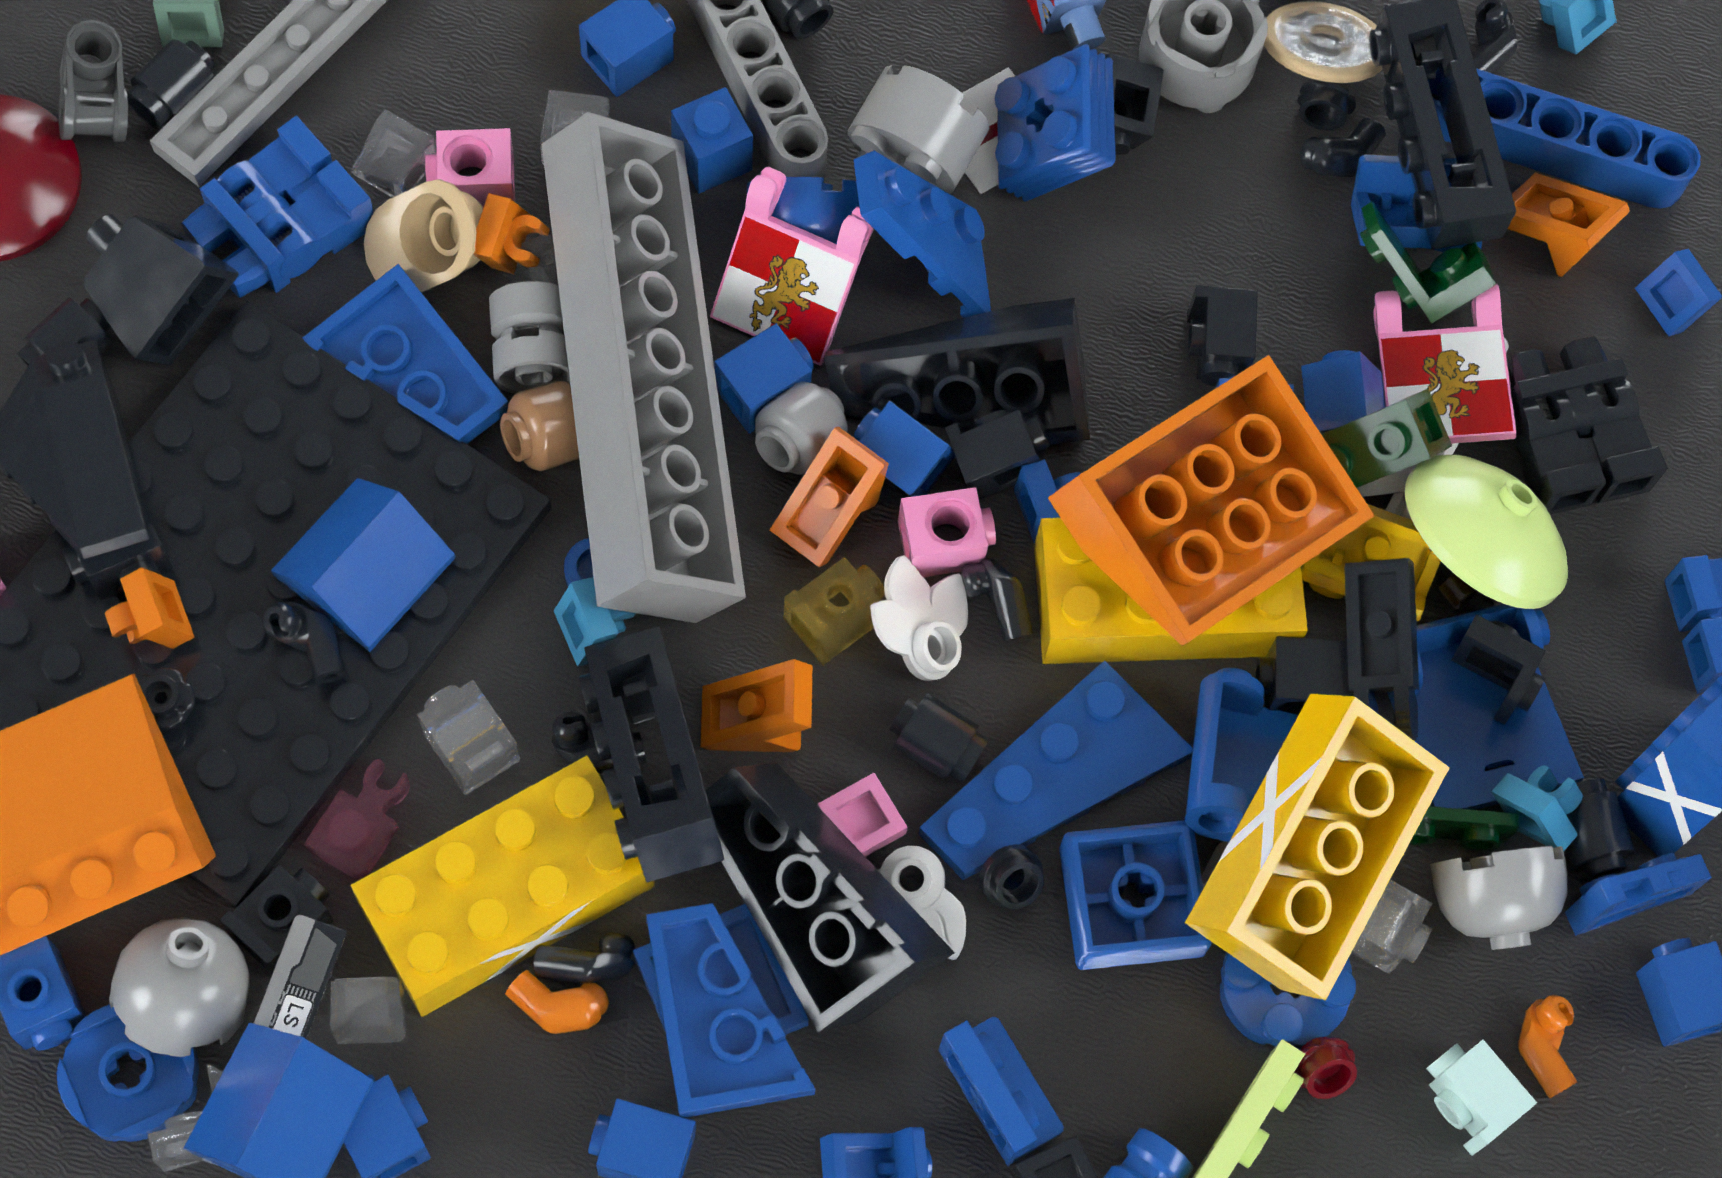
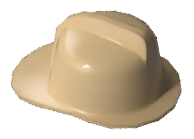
(424, 232)

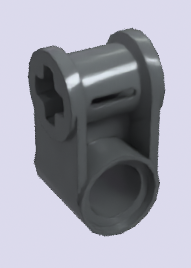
(90, 93)

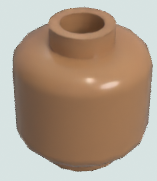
(541, 426)

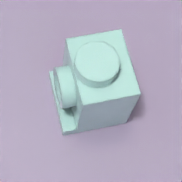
(1478, 1093)

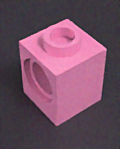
(477, 148)
(958, 508)

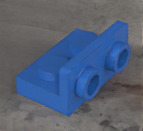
(1000, 1088)

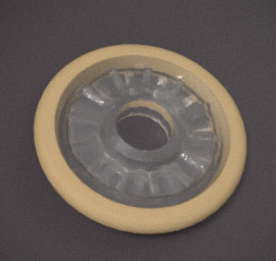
(1321, 41)

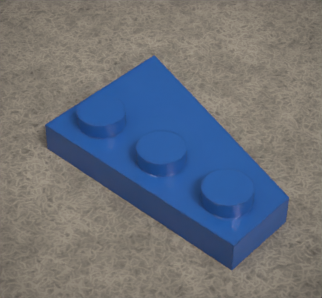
(927, 224)
(412, 354)
(716, 1023)

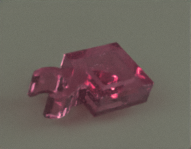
(356, 829)

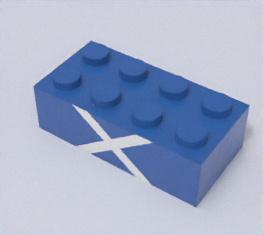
(1678, 778)

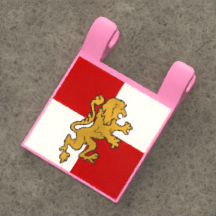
(787, 272)
(1458, 365)

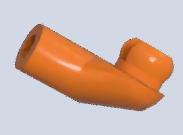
(558, 1010)
(1541, 1041)

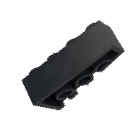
(817, 899)

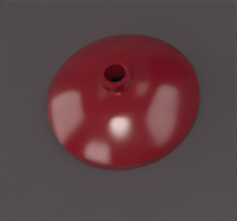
(36, 177)

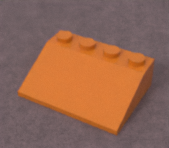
(1213, 503)
(89, 813)

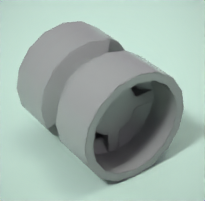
(527, 336)

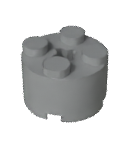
(1203, 48)
(919, 126)

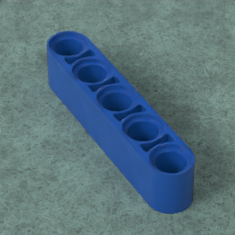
(1581, 134)

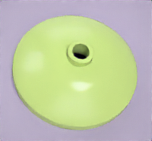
(1488, 530)

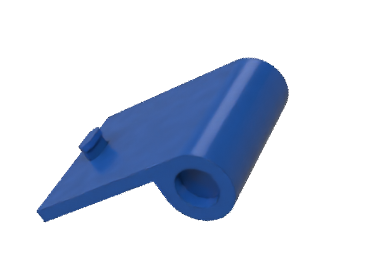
(1459, 712)
(1231, 750)

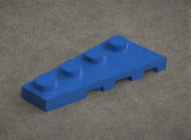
(1070, 760)

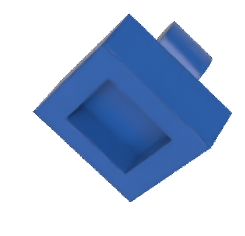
(1678, 292)
(1032, 493)

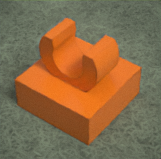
(502, 232)
(151, 612)

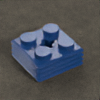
(1055, 123)
(1160, 862)

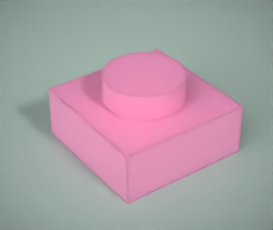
(865, 815)

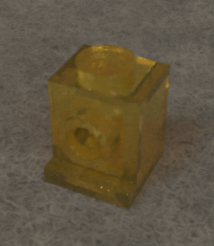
(832, 628)

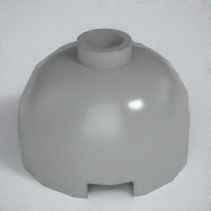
(1502, 893)
(180, 986)

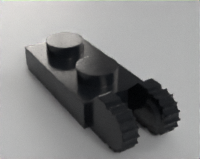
(1383, 636)

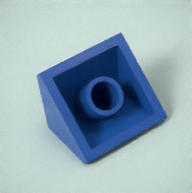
(365, 561)
(279, 1108)

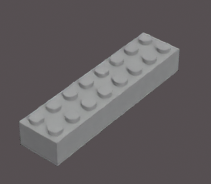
(641, 372)

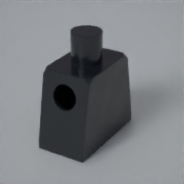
(153, 284)

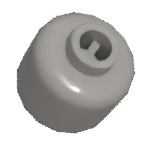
(797, 425)

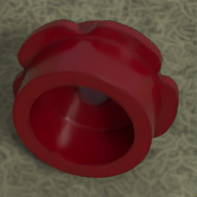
(1327, 1067)

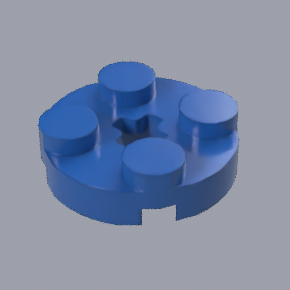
(1269, 1017)
(115, 1110)

